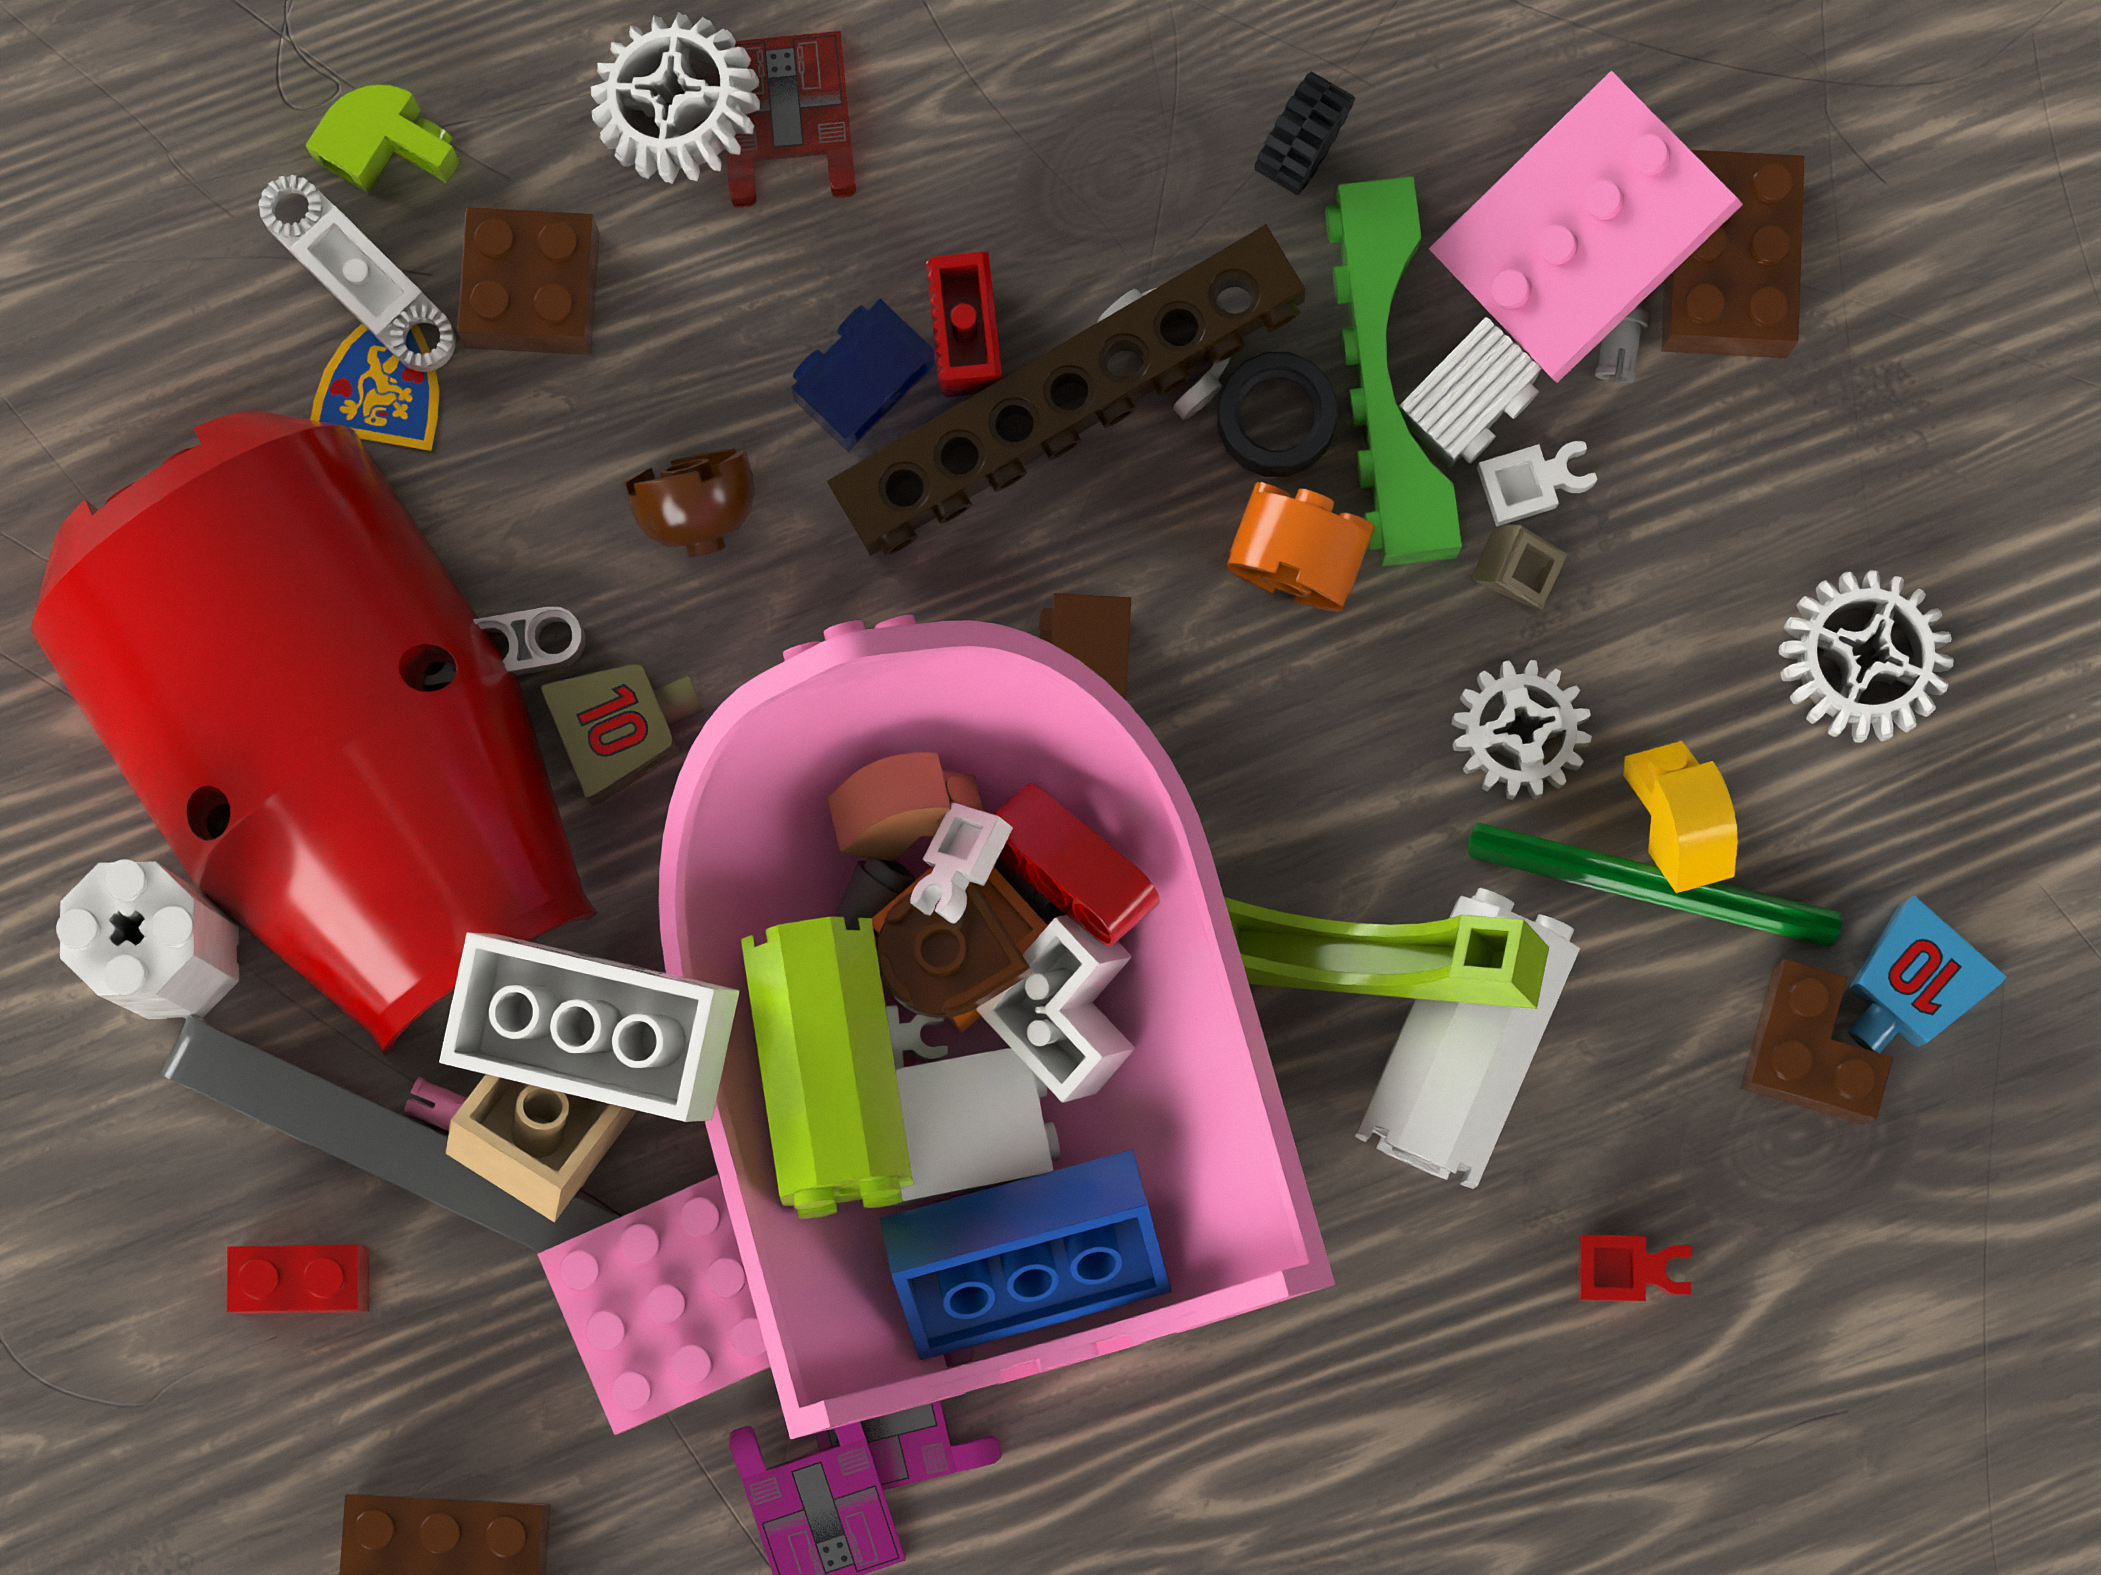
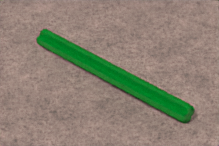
(1650, 885)

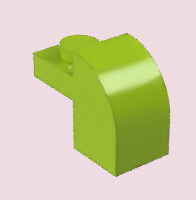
(370, 126)

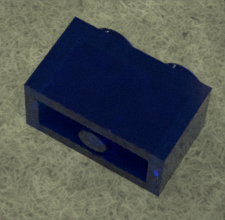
(862, 373)

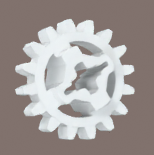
(1516, 702)

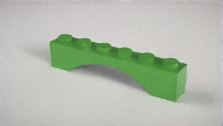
(1411, 497)

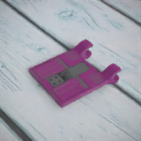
(917, 1441)
(819, 1509)

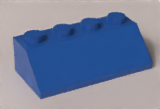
(1025, 1255)

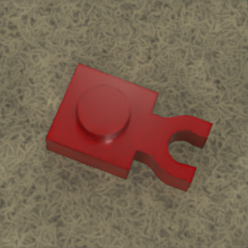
(1620, 1268)

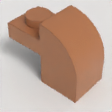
(896, 803)

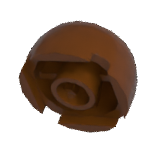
(693, 500)

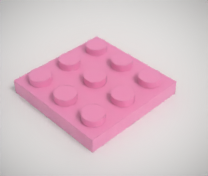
(659, 1305)

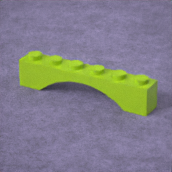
(1437, 960)

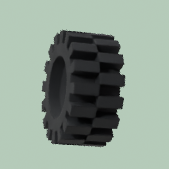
(1304, 133)

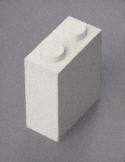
(973, 1125)

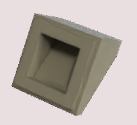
(1519, 565)

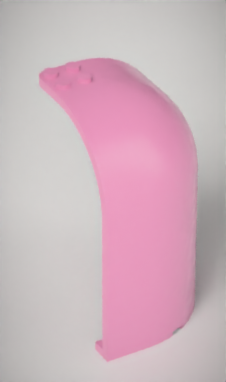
(1195, 1099)

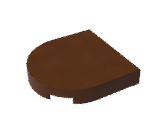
(944, 965)

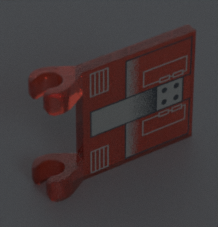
(799, 111)

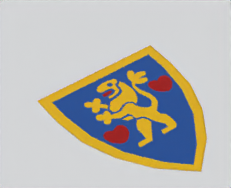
(377, 393)

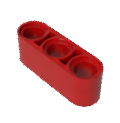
(1074, 866)

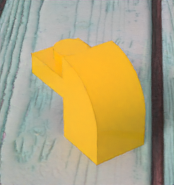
(1690, 812)

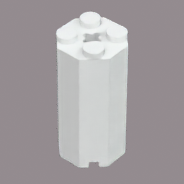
(148, 940)
(1463, 1064)

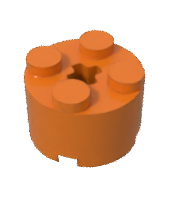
(1299, 547)

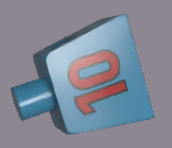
(1918, 979)

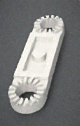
(357, 273)

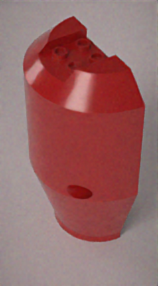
(264, 652)

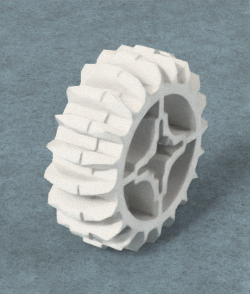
(631, 89)
(1892, 664)

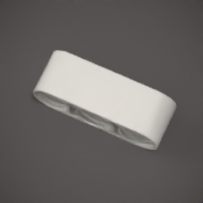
(523, 636)

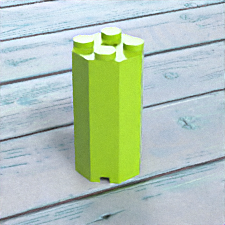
(827, 1066)

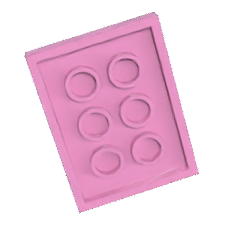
(1585, 226)

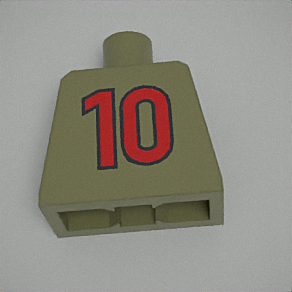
(618, 725)

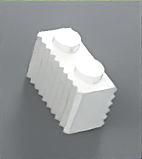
(1470, 393)

